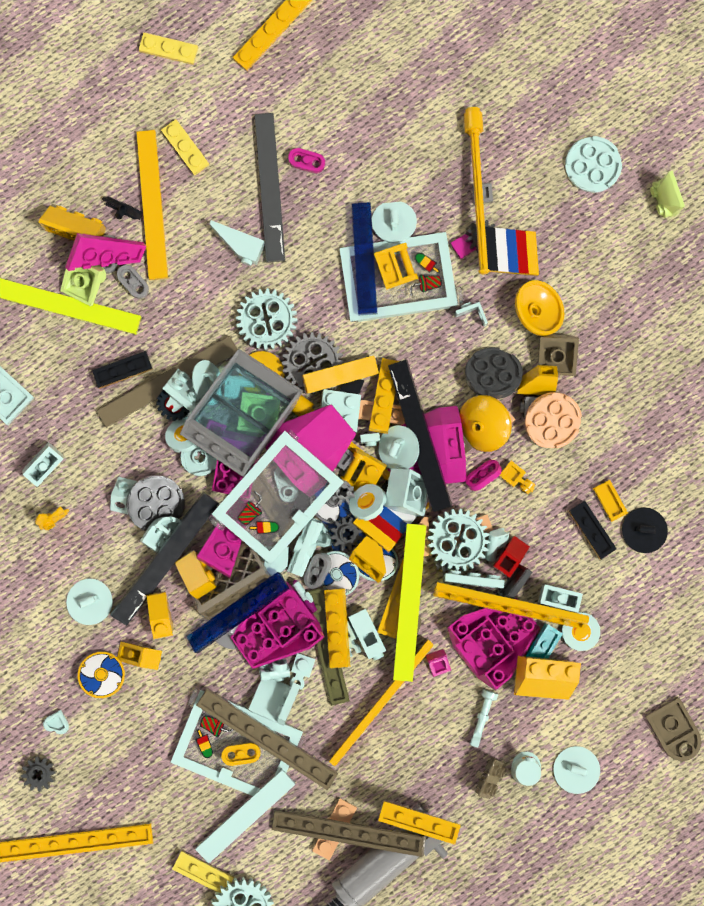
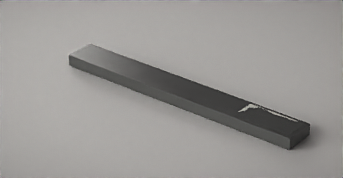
(270, 188)

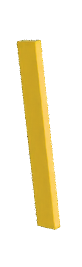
(152, 205)
(510, 605)
(376, 708)
(76, 842)

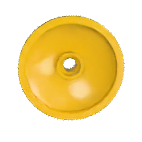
(546, 308)
(493, 422)

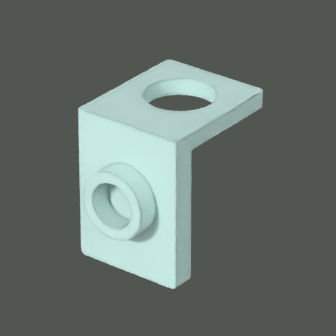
(469, 307)
(120, 494)

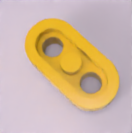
(241, 755)

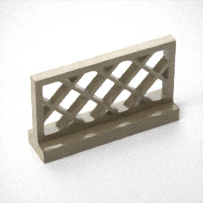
(233, 593)

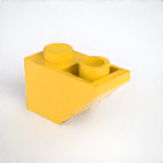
(539, 381)

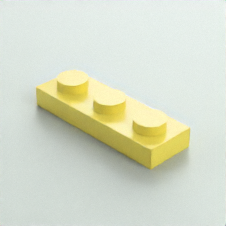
(168, 48)
(185, 147)
(201, 872)

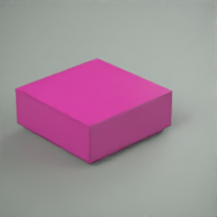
(462, 247)

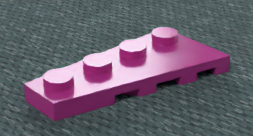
(102, 251)
(221, 551)

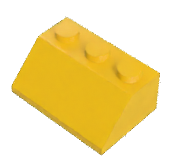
(68, 224)
(546, 677)

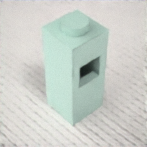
(367, 634)

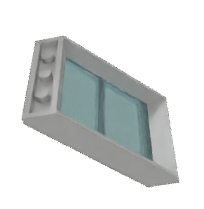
(241, 412)

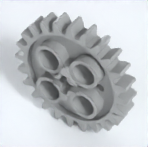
(303, 348)

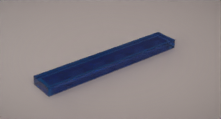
(364, 259)
(237, 612)

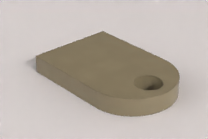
(674, 729)

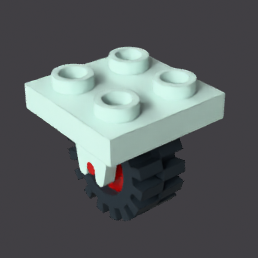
(177, 397)

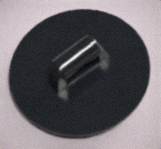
(644, 530)

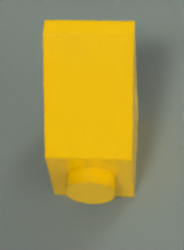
(369, 558)
(160, 615)
(139, 655)

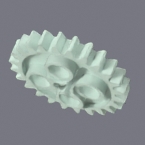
(250, 323)
(474, 546)
(228, 894)

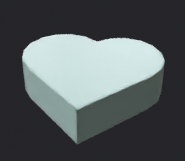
(323, 539)
(57, 723)

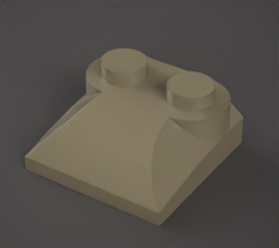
(560, 352)

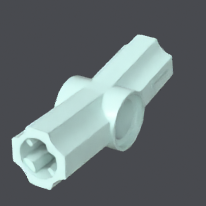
(305, 547)

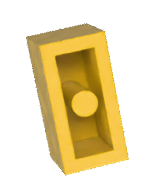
(195, 575)

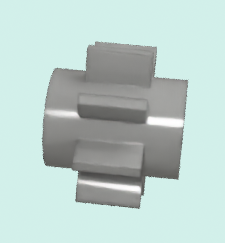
(341, 498)

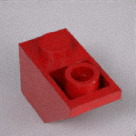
(511, 557)

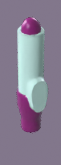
(305, 596)

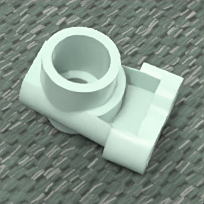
(277, 670)

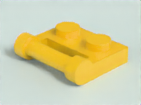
(389, 267)
(370, 473)

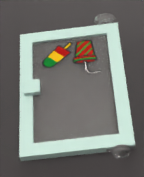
(430, 292)
(277, 497)
(207, 737)

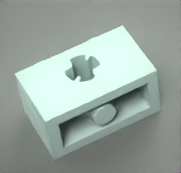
(42, 464)
(560, 598)

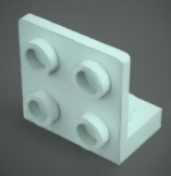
(274, 700)

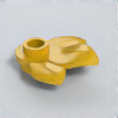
(48, 521)

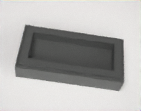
(515, 582)

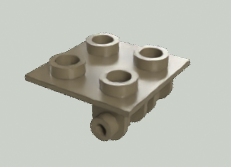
(489, 786)

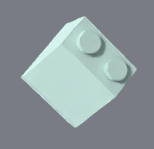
(406, 492)

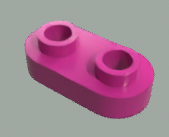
(307, 160)
(483, 475)

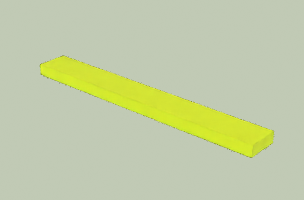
(69, 306)
(409, 602)

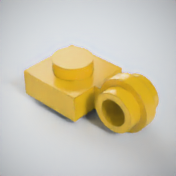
(513, 474)

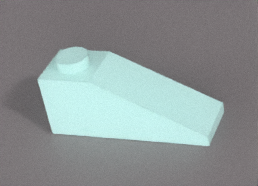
(243, 245)

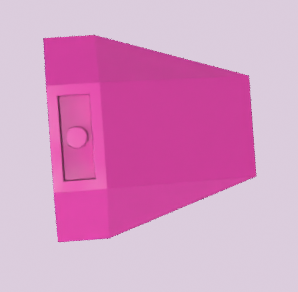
(321, 433)
(448, 441)
(278, 630)
(492, 642)

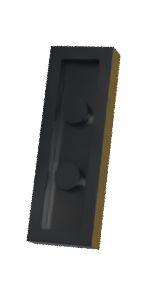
(122, 369)
(592, 530)

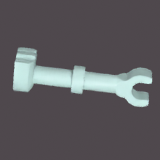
(483, 716)

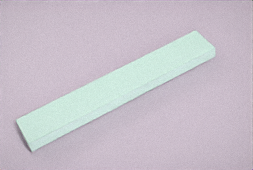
(245, 816)

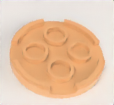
(553, 420)

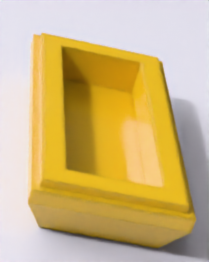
(610, 500)

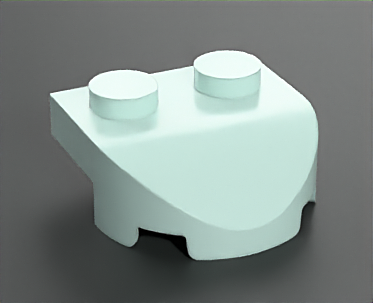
(159, 532)

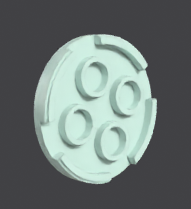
(593, 164)

